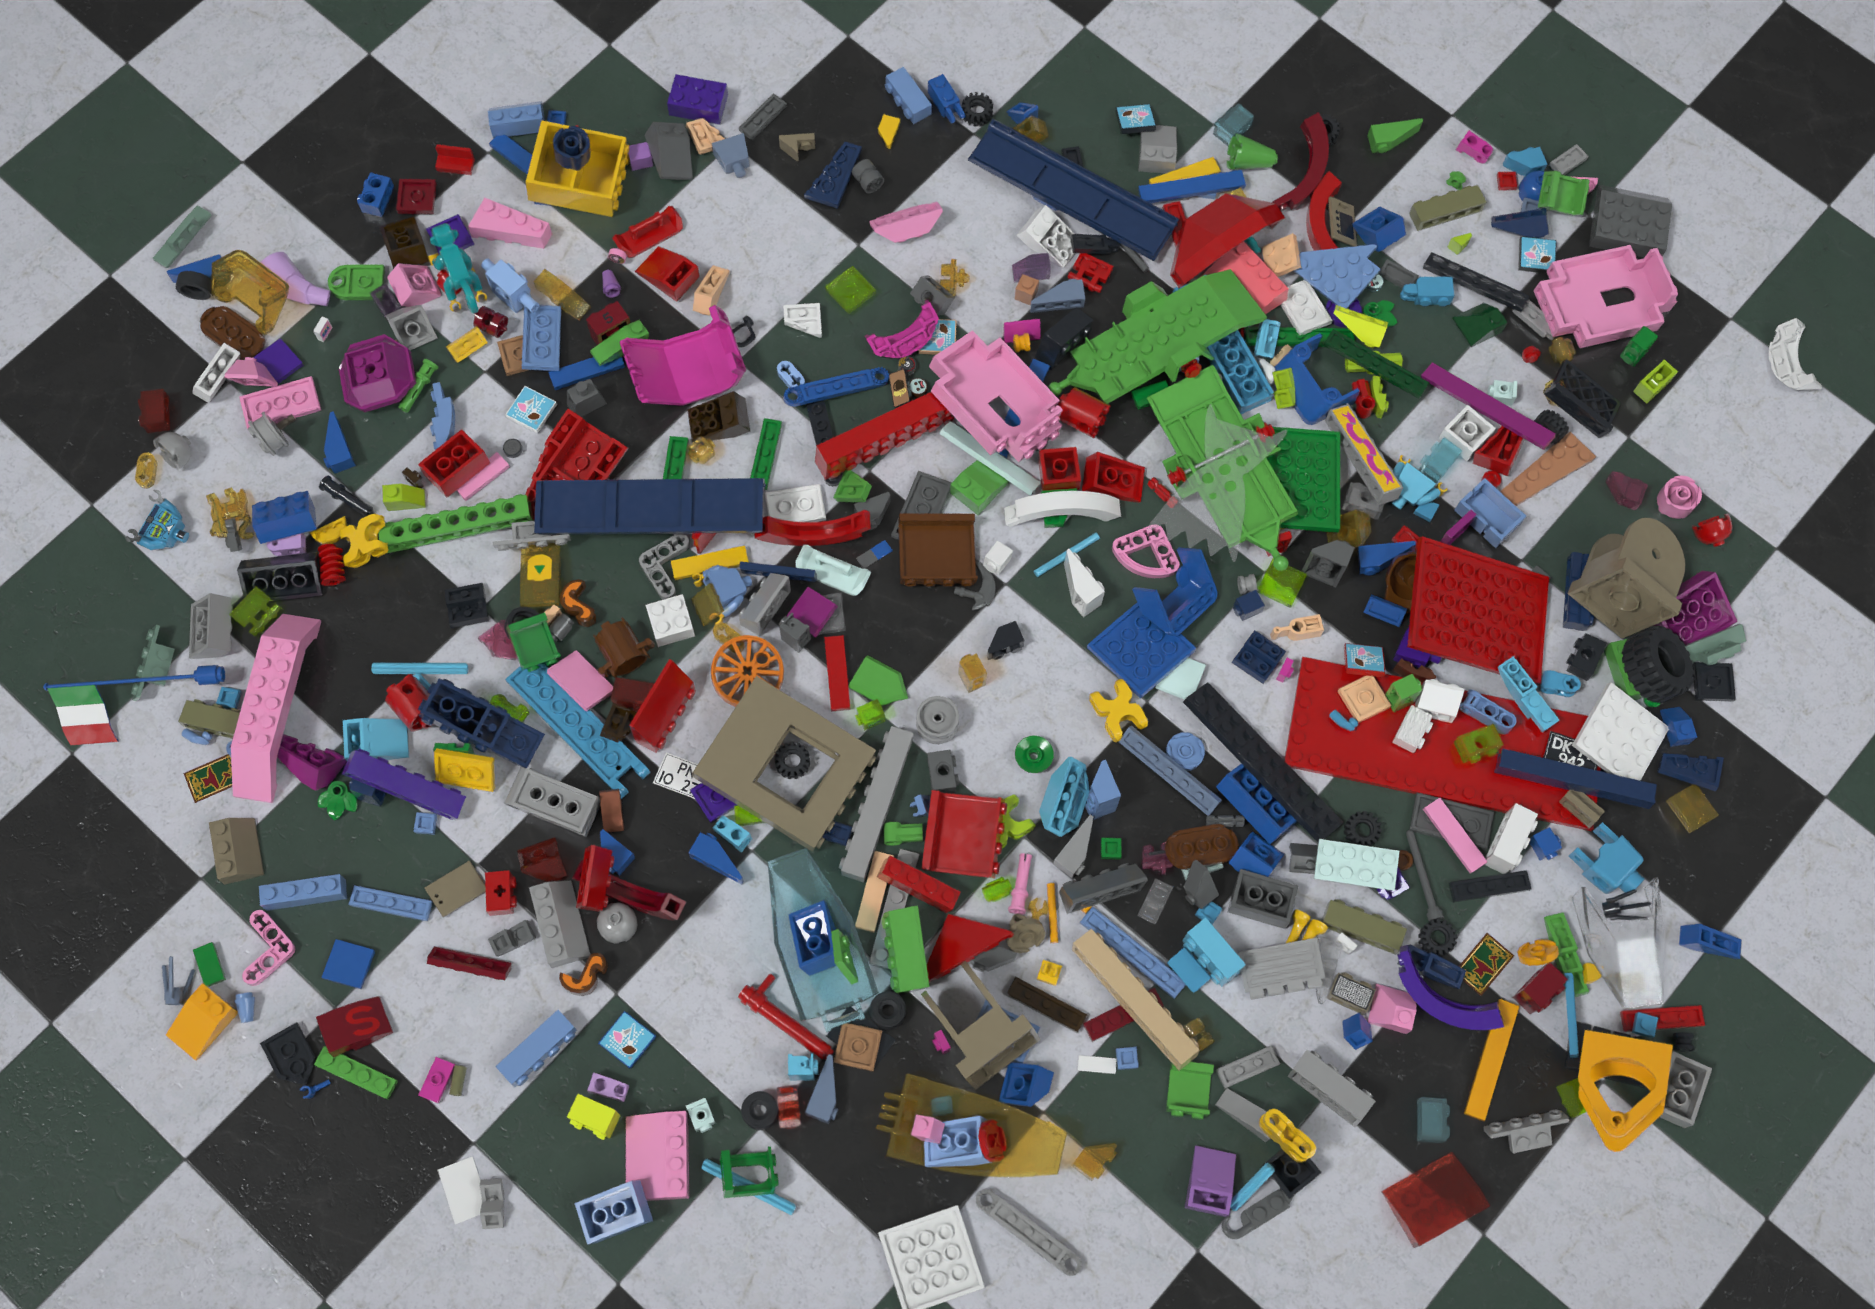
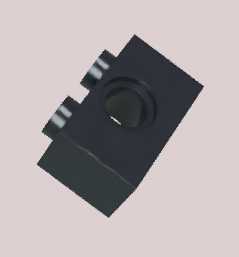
(1593, 649)

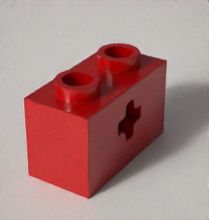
(494, 884)

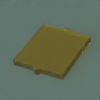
(707, 604)

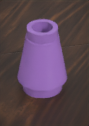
(610, 284)

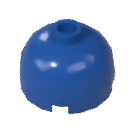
(1531, 185)

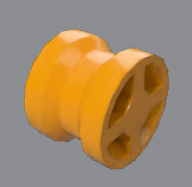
(1021, 342)

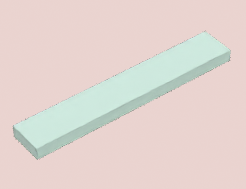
(995, 461)

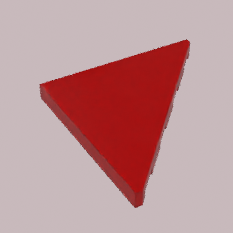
(960, 942)

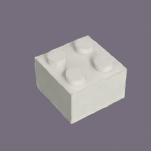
(1468, 432)
(670, 620)

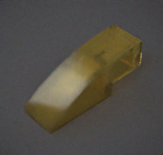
(561, 294)

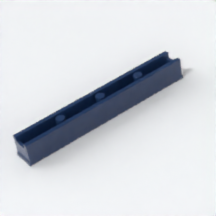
(1576, 778)

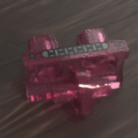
(1155, 860)

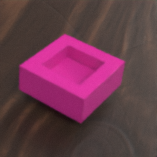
(1286, 670)
(940, 1042)

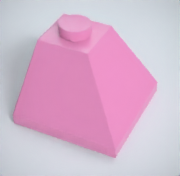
(250, 373)
(1392, 1009)

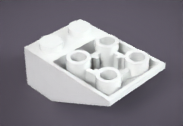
(1048, 234)
(1083, 588)

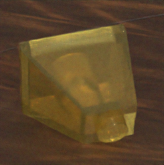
(1354, 528)

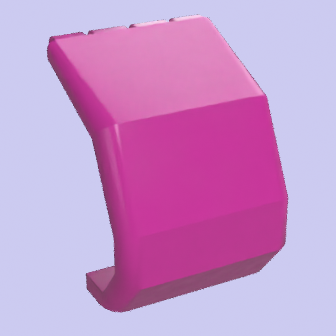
(686, 365)

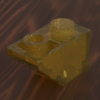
(1093, 1158)

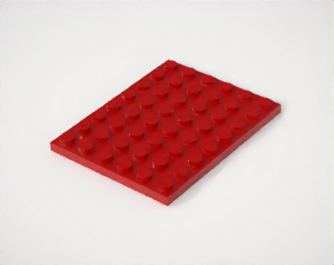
(1477, 609)

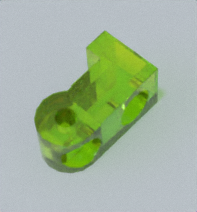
(519, 713)

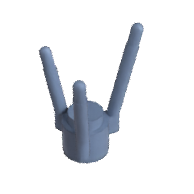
(172, 994)

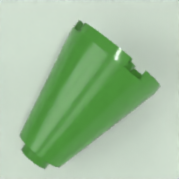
(1249, 154)

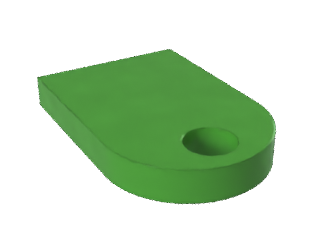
(356, 281)

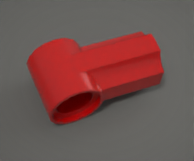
(1363, 399)

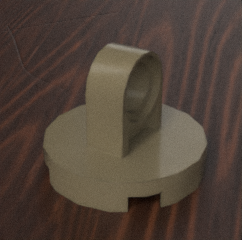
(1026, 933)

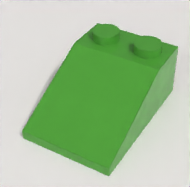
(977, 486)

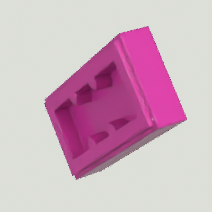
(437, 1080)

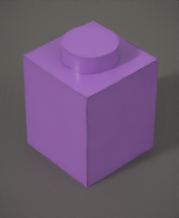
(640, 156)

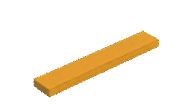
(1491, 1063)

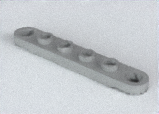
(1028, 1232)

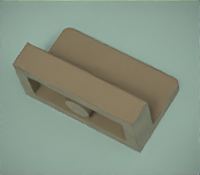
(1582, 807)

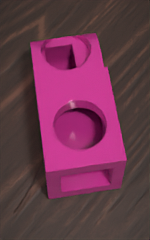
(1475, 147)

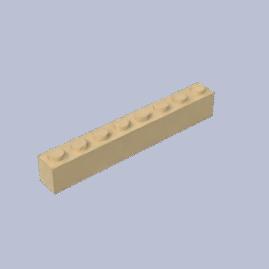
(1135, 999)

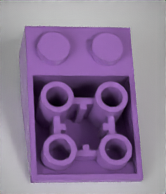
(1211, 1181)

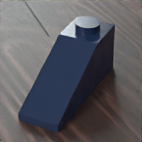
(1526, 223)

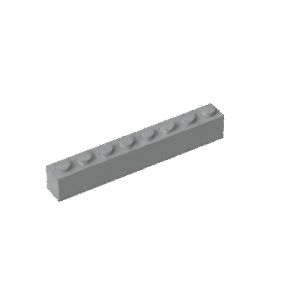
(877, 804)

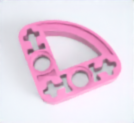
(1154, 542)

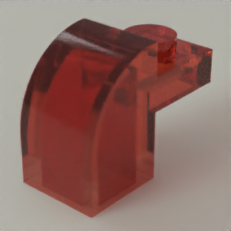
(788, 1106)

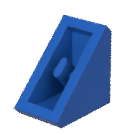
(1022, 111)

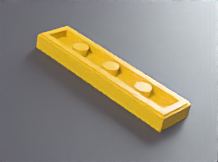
(1201, 168)
(728, 558)

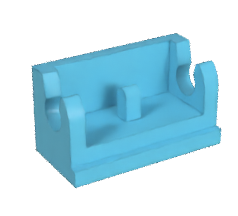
(1267, 339)

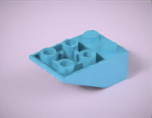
(377, 736)

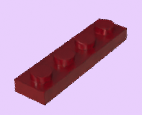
(469, 963)
(1111, 1021)

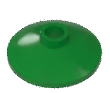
(1034, 745)

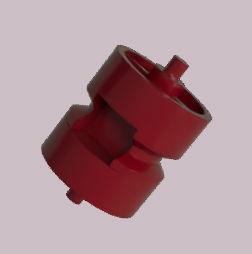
(489, 321)

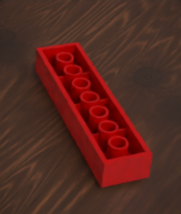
(881, 435)

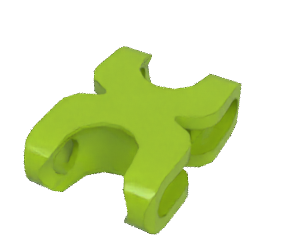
(1013, 828)

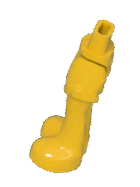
(1300, 921)

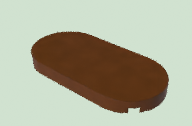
(227, 327)
(1205, 844)

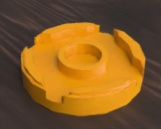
(1539, 953)

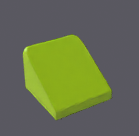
(1458, 243)

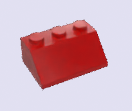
(595, 878)

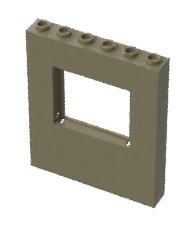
(749, 744)

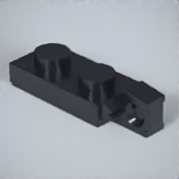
(1093, 244)

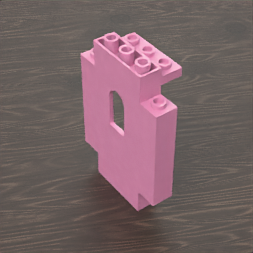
(1574, 299)
(977, 375)

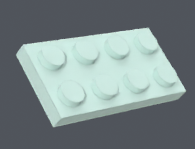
(1356, 864)

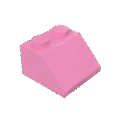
(413, 284)

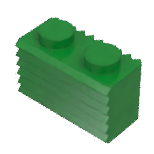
(1638, 346)

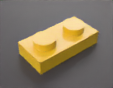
(466, 344)

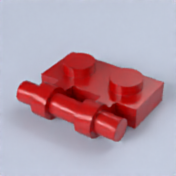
(1091, 267)

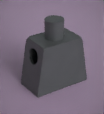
(584, 398)

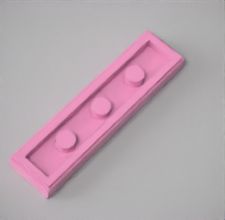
(1455, 835)

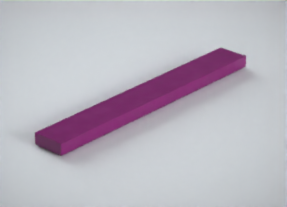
(1488, 406)

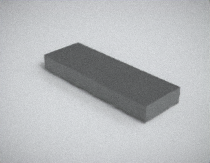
(763, 116)

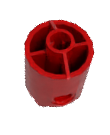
(1083, 412)
(405, 700)

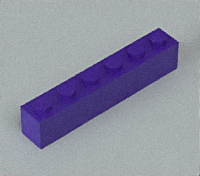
(404, 785)

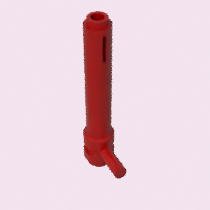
(760, 1004)

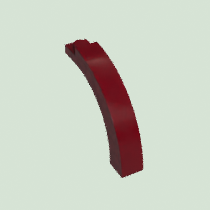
(1318, 145)
(641, 899)

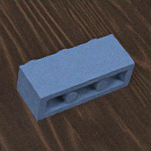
(908, 95)

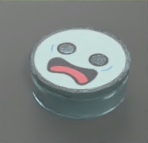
(1376, 284)

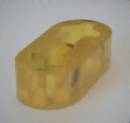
(143, 470)
(730, 634)

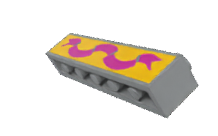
(1364, 454)

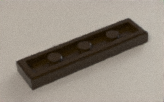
(1046, 1004)

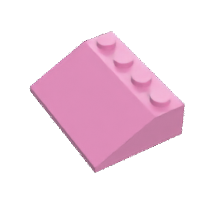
(659, 1154)

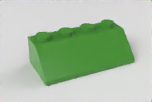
(905, 950)

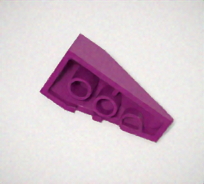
(309, 764)

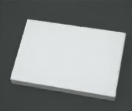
(1305, 308)
(796, 504)

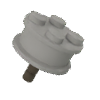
(269, 432)

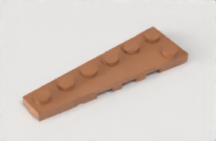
(1552, 466)

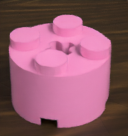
(1679, 497)

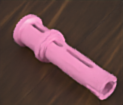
(1019, 893)

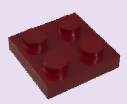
(416, 196)

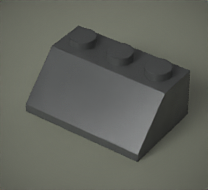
(1328, 562)
(1263, 899)

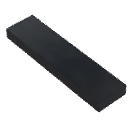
(1490, 886)

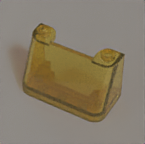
(252, 284)

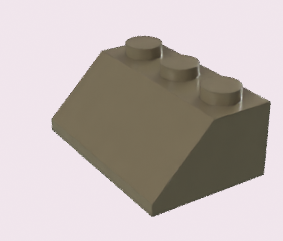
(236, 849)

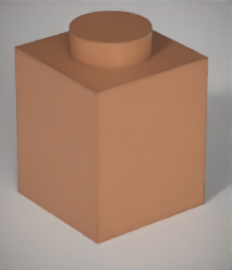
(1026, 289)

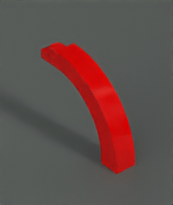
(1315, 218)
(814, 533)

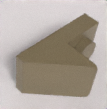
(795, 142)

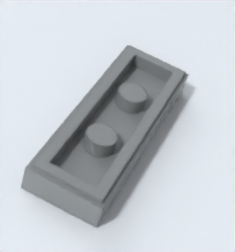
(1247, 1067)

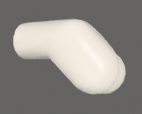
(1267, 370)

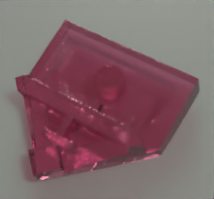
(498, 642)

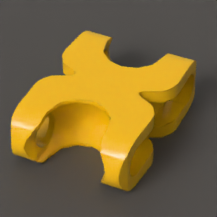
(364, 540)
(1118, 710)
(1287, 1135)

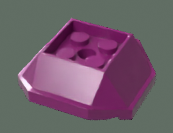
(391, 375)

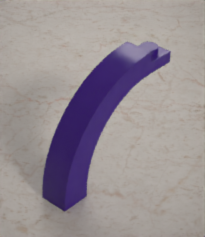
(1453, 1013)

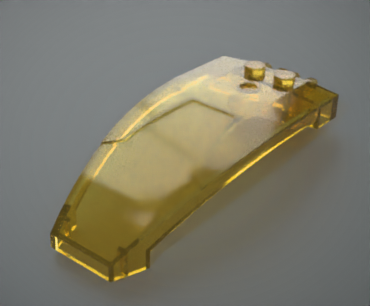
(1032, 1144)

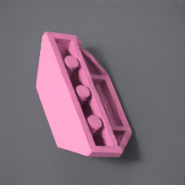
(907, 222)

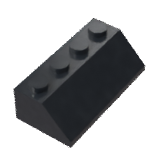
(282, 576)

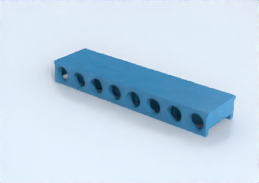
(1238, 374)

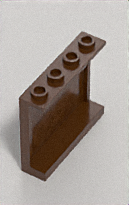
(936, 549)

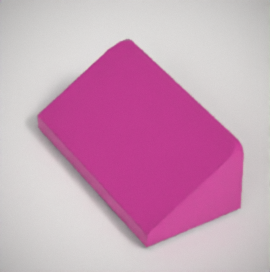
(1031, 327)

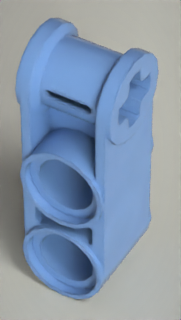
(1477, 711)

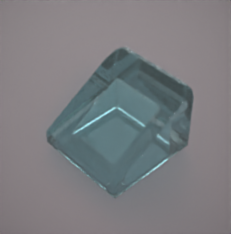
(941, 1106)

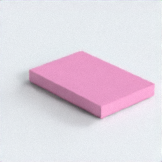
(580, 680)

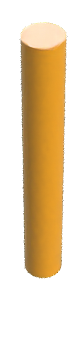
(1052, 913)

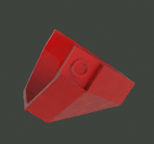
(1218, 230)

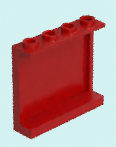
(964, 835)

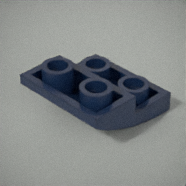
(1258, 657)

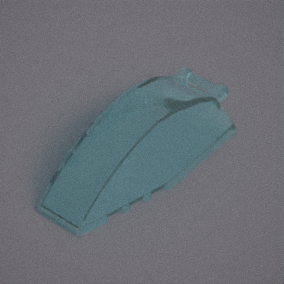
(795, 885)

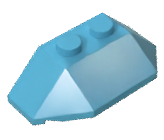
(1065, 797)

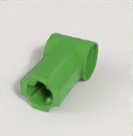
(896, 833)

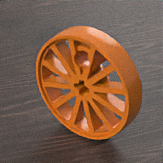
(756, 668)

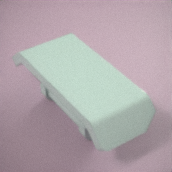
(833, 571)

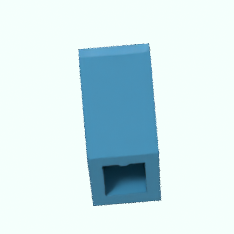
(1525, 161)

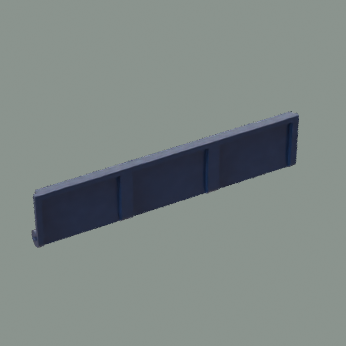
(1074, 190)
(649, 506)

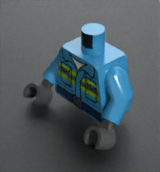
(161, 527)

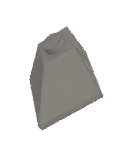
(411, 326)

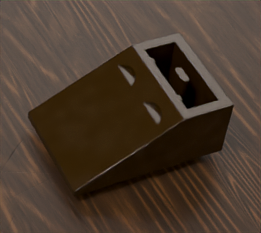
(719, 418)

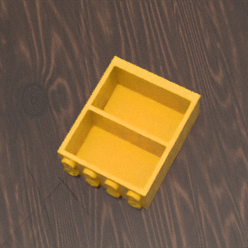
(587, 190)

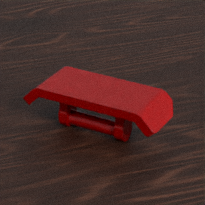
(649, 232)

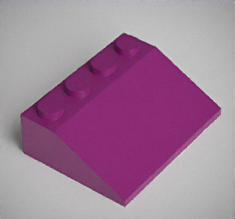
(1703, 609)

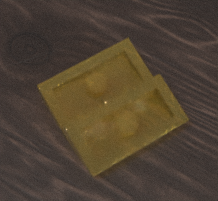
(1692, 808)

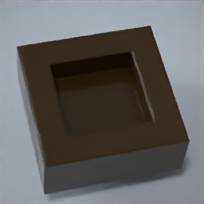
(413, 478)

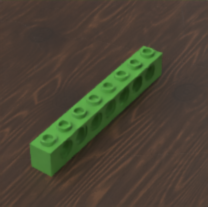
(463, 528)

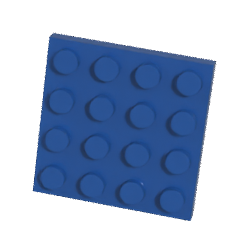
(1140, 651)

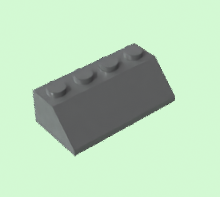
(1102, 888)

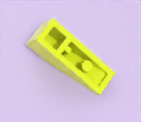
(1364, 327)

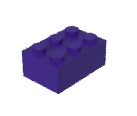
(697, 99)

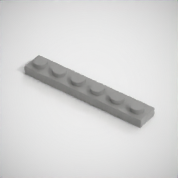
(895, 900)

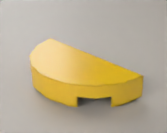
(330, 533)

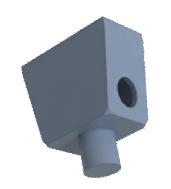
(732, 155)

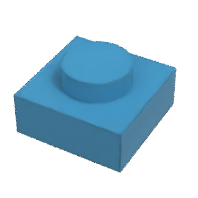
(1644, 1025)

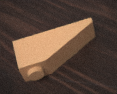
(710, 290)

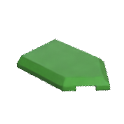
(878, 682)

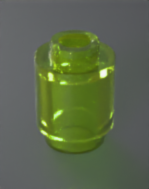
(997, 889)

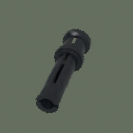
(339, 491)

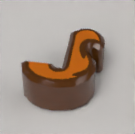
(573, 606)
(588, 980)

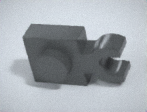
(232, 540)

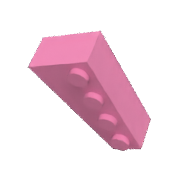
(507, 224)

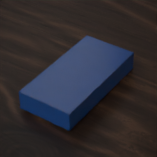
(1385, 610)

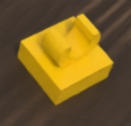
(1049, 972)

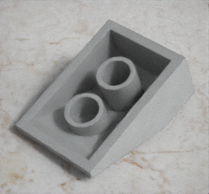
(1158, 150)

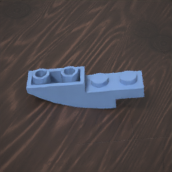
(444, 422)

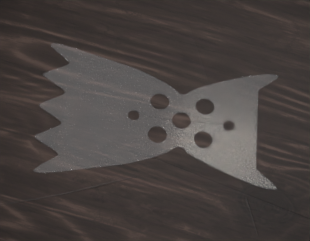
(1218, 518)

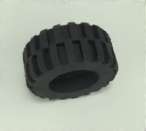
(1657, 664)

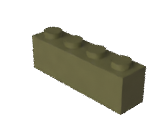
(1447, 207)
(208, 718)
(1363, 926)

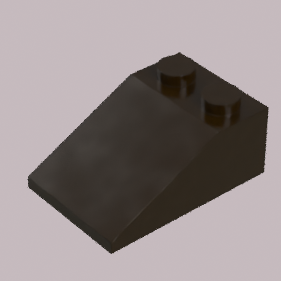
(404, 242)

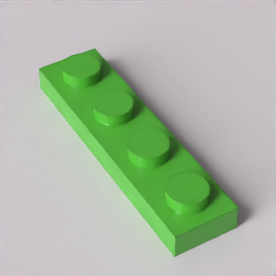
(356, 1073)

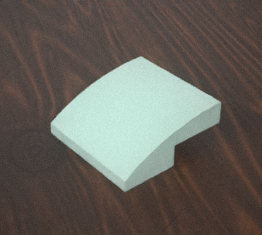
(1183, 679)

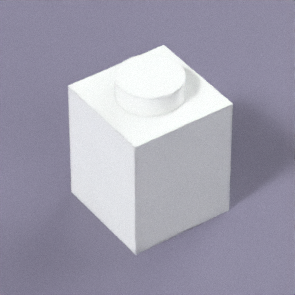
(997, 558)

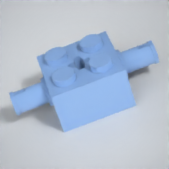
(509, 285)

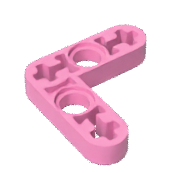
(273, 951)

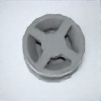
(1246, 584)

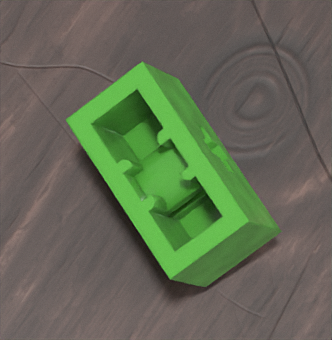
(1403, 692)

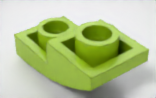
(1381, 404)

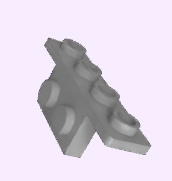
(524, 535)
(1527, 1132)

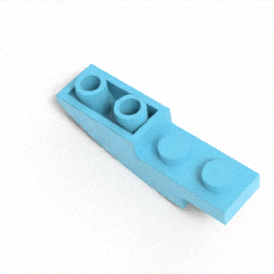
(1525, 694)

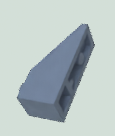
(1063, 296)
(823, 1099)

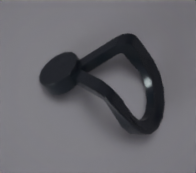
(747, 322)

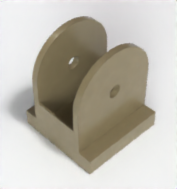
(1625, 581)
(991, 1040)

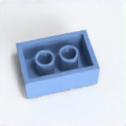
(613, 1212)

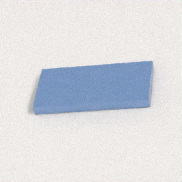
(541, 338)

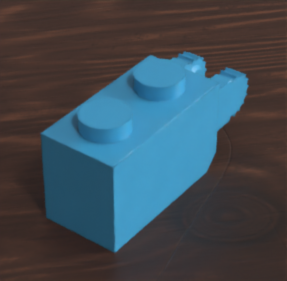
(1429, 291)

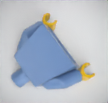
(727, 585)

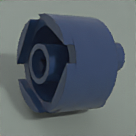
(572, 148)

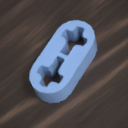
(794, 374)

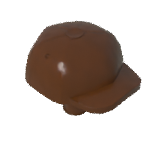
(1401, 579)

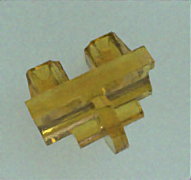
(951, 270)

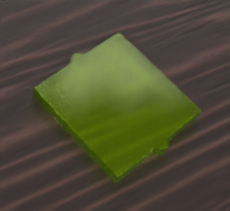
(1570, 1098)

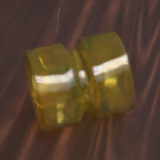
(1197, 1027)

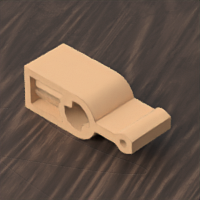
(1308, 628)

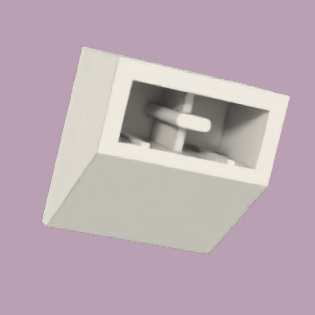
(1440, 700)

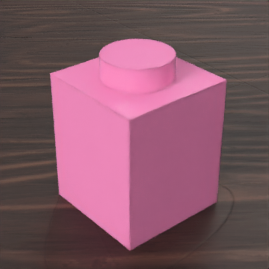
(928, 1129)

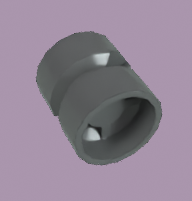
(868, 176)

